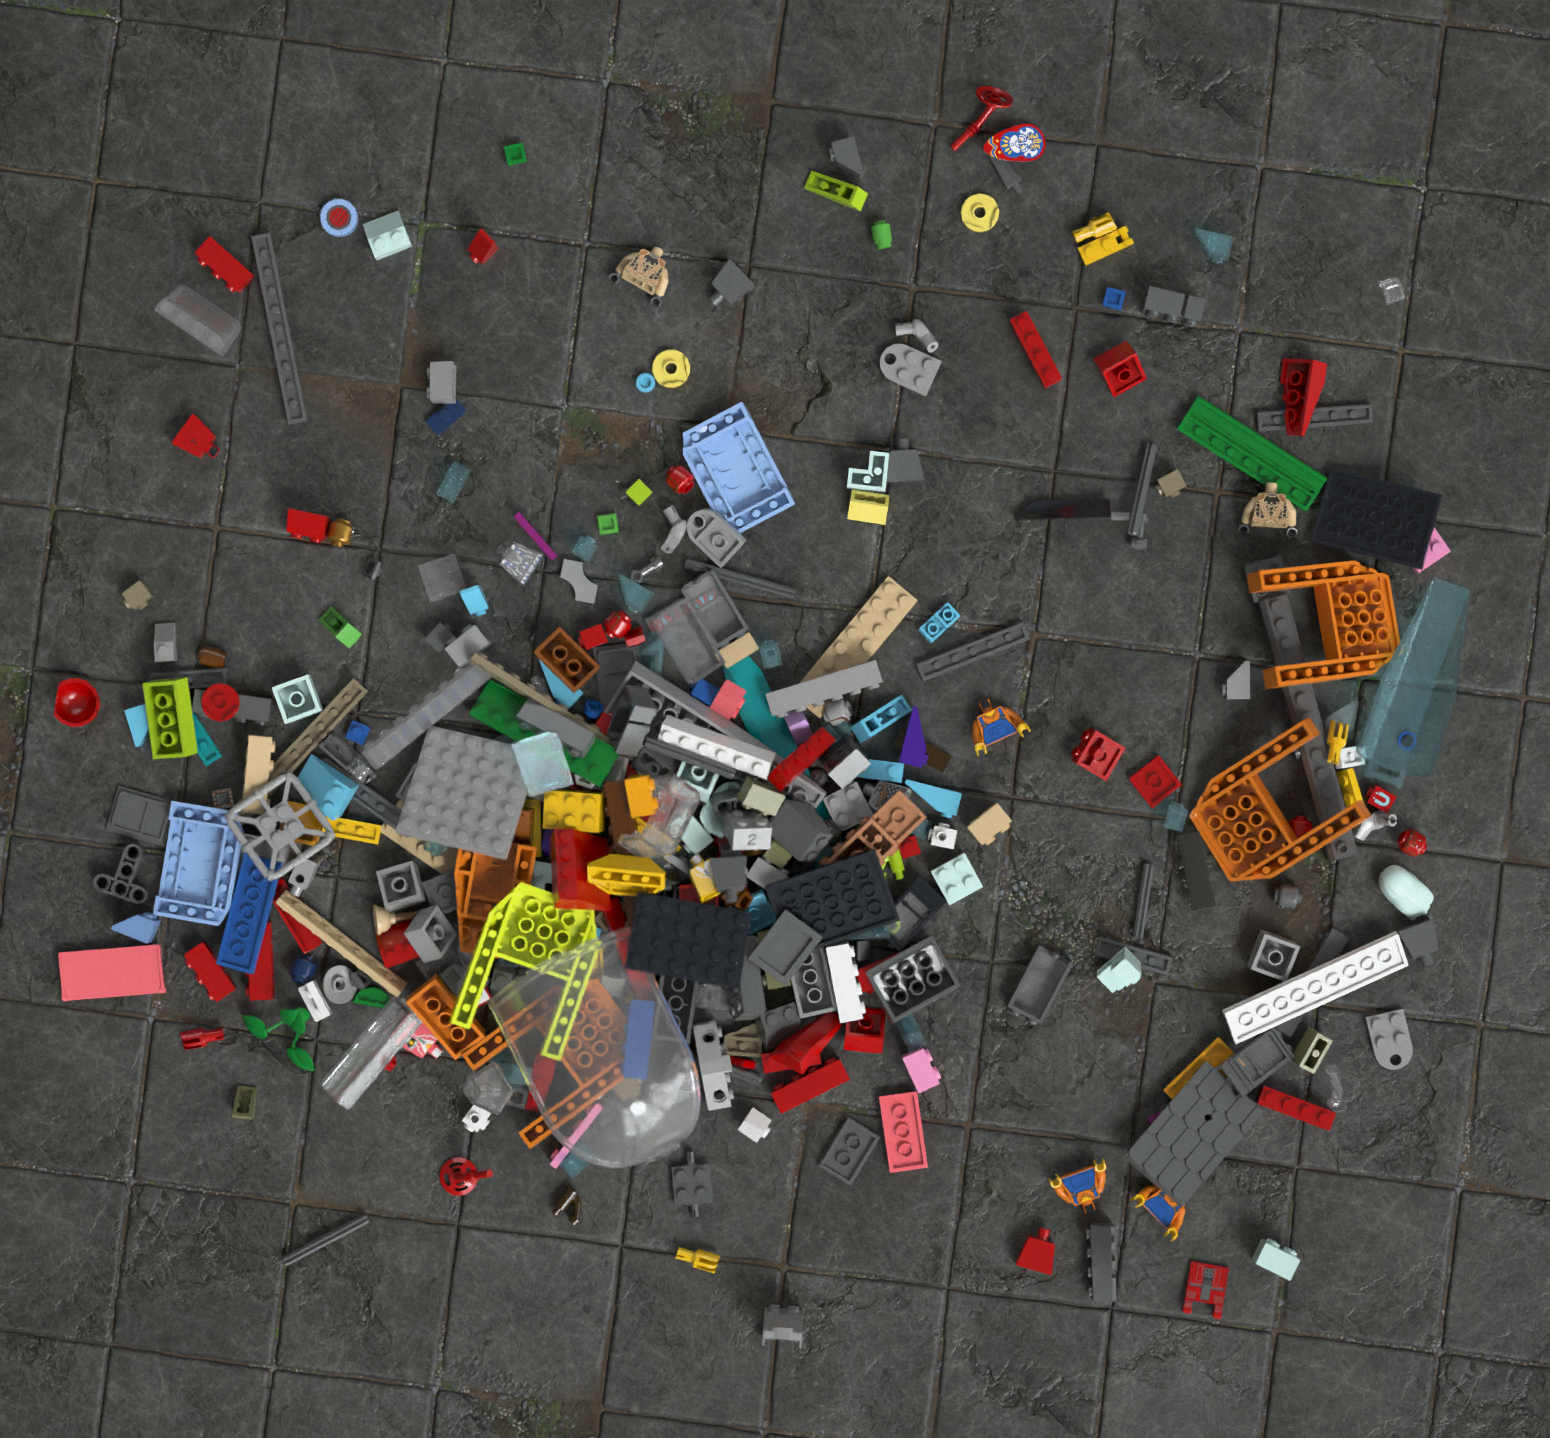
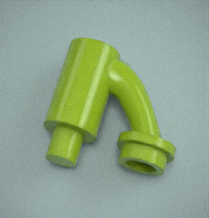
(896, 865)

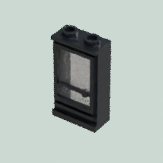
(915, 908)

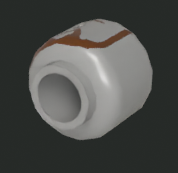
(838, 712)

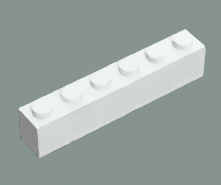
(717, 747)

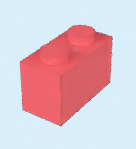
(729, 700)

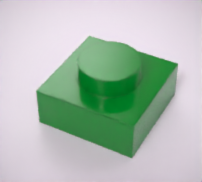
(515, 154)

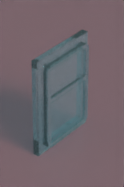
(542, 763)

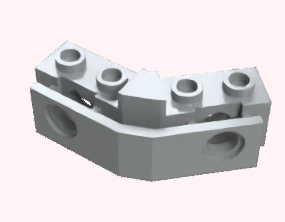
(713, 1065)

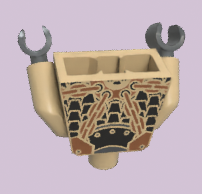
(644, 271)
(1269, 510)

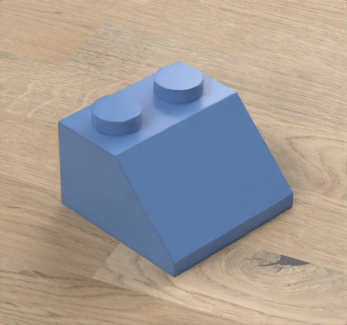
(140, 927)

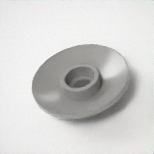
(344, 991)

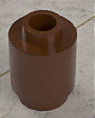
(212, 657)

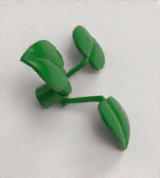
(296, 1020)

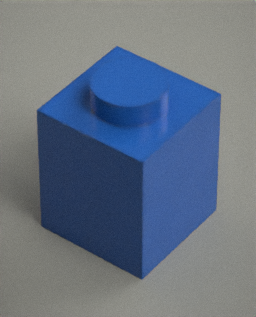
(704, 691)

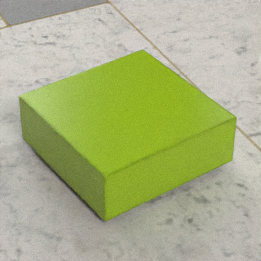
(639, 492)

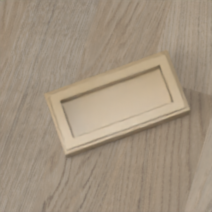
(738, 650)

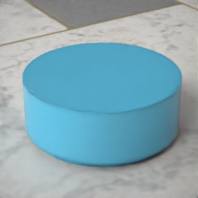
(645, 382)

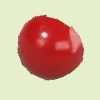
(76, 702)

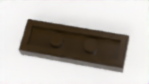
(936, 757)

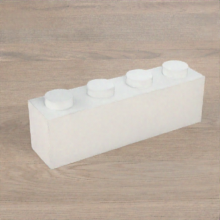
(844, 981)

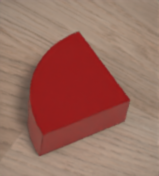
(742, 1062)

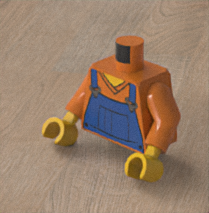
(995, 725)
(1081, 1185)
(1162, 1208)

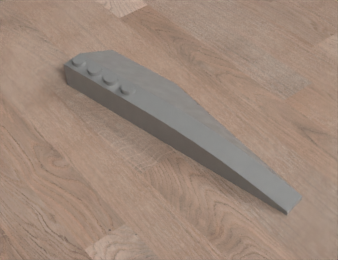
(678, 704)

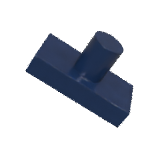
(445, 417)

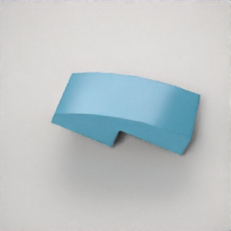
(939, 622)

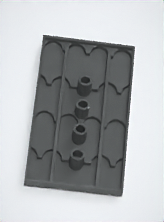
(1182, 1146)

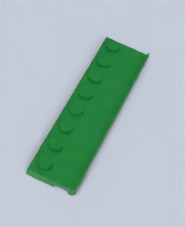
(1251, 453)
(499, 710)

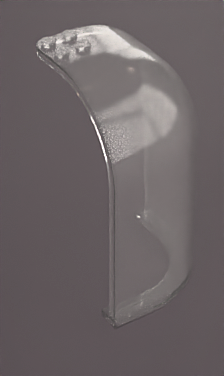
(601, 1054)

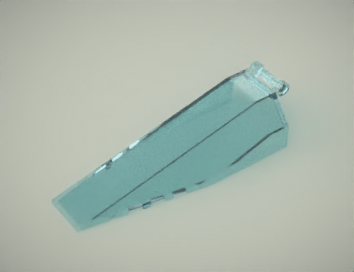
(1417, 689)

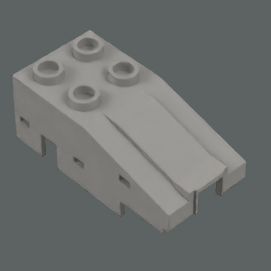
(783, 1323)

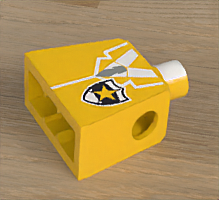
(702, 879)

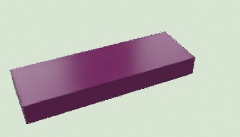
(535, 536)

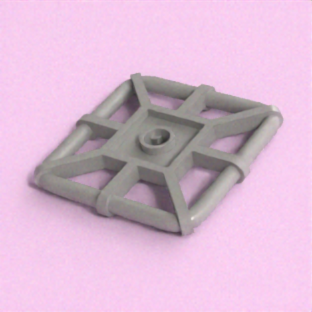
(276, 838)

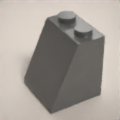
(800, 830)

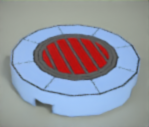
(339, 217)

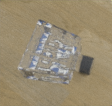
(519, 561)

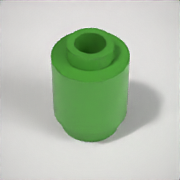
(881, 235)

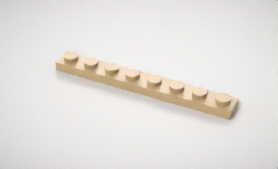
(341, 943)

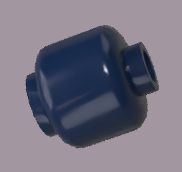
(302, 969)

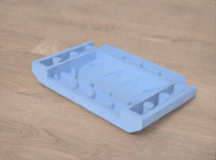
(736, 469)
(198, 865)

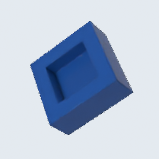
(1113, 298)
(358, 732)

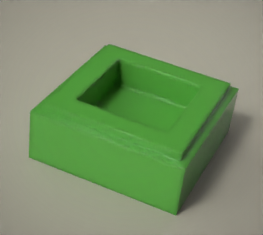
(607, 524)

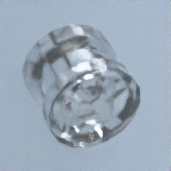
(361, 771)

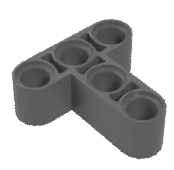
(730, 800)
(120, 877)

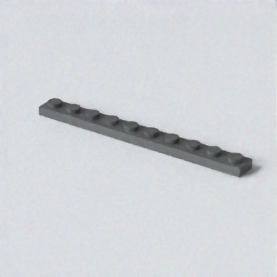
(279, 328)

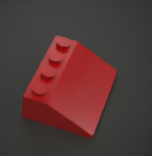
(570, 857)

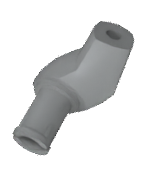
(921, 332)
(677, 530)
(1376, 821)

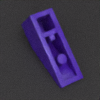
(914, 745)

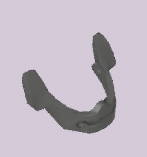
(673, 878)

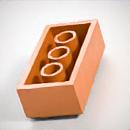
(433, 1006)

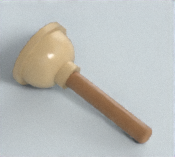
(384, 919)

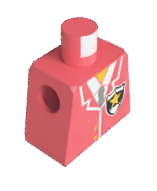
(423, 1042)

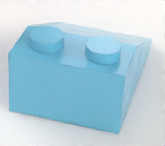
(327, 787)

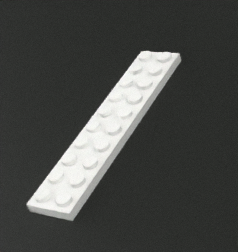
(1315, 987)

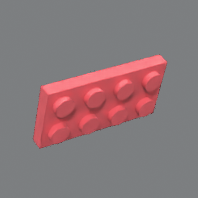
(903, 1131)

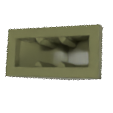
(245, 1102)

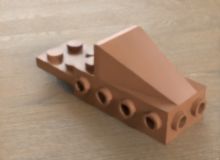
(880, 831)

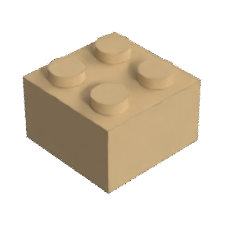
(989, 824)

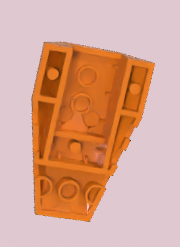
(484, 883)

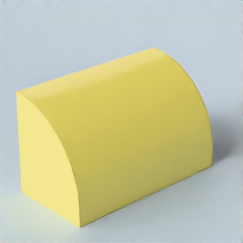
(868, 507)

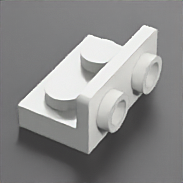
(315, 1000)

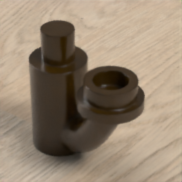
(563, 1202)

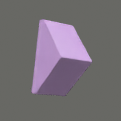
(798, 726)

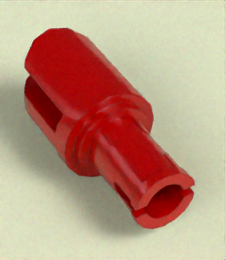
(200, 1037)

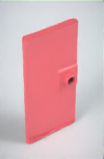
(111, 972)

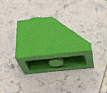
(340, 627)

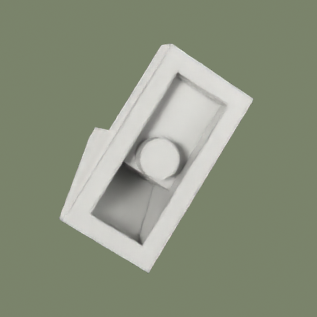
(1349, 758)

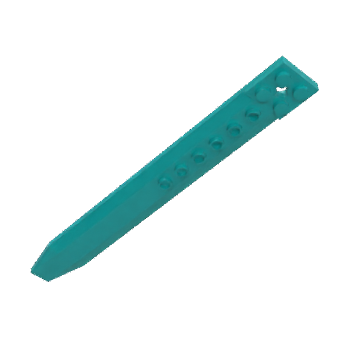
(764, 726)

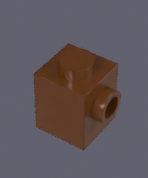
(743, 901)

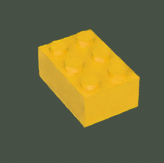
(574, 810)

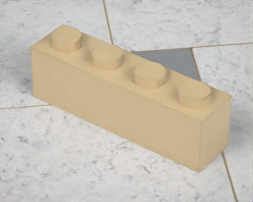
(257, 769)

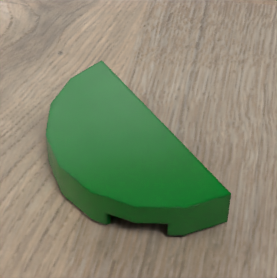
(372, 997)

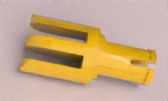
(1096, 227)
(1336, 740)
(700, 1259)

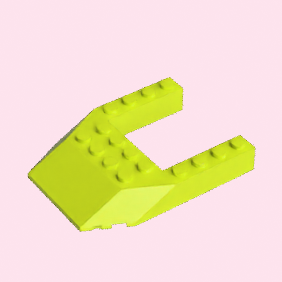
(523, 931)

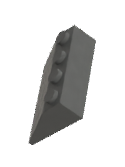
(912, 980)

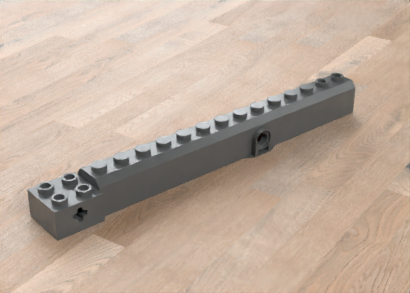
(1300, 705)

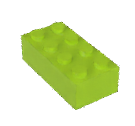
(170, 718)

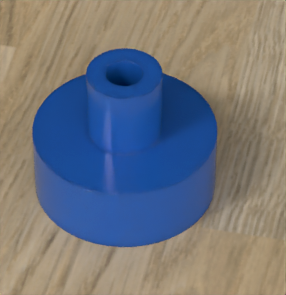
(593, 709)

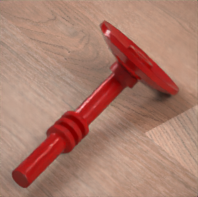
(992, 102)
(468, 1177)

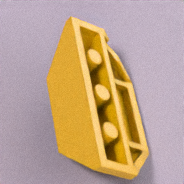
(626, 875)

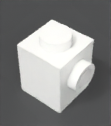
(942, 836)
(476, 1119)
(755, 1125)

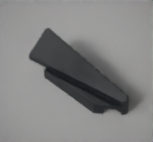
(1065, 510)

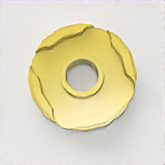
(979, 201)
(659, 368)

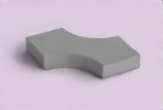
(573, 573)

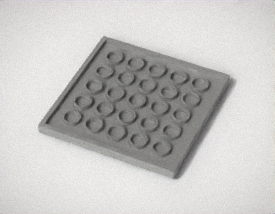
(464, 794)

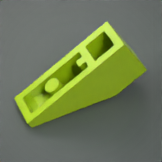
(836, 190)

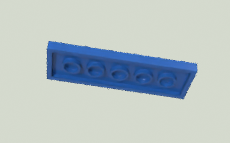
(247, 917)

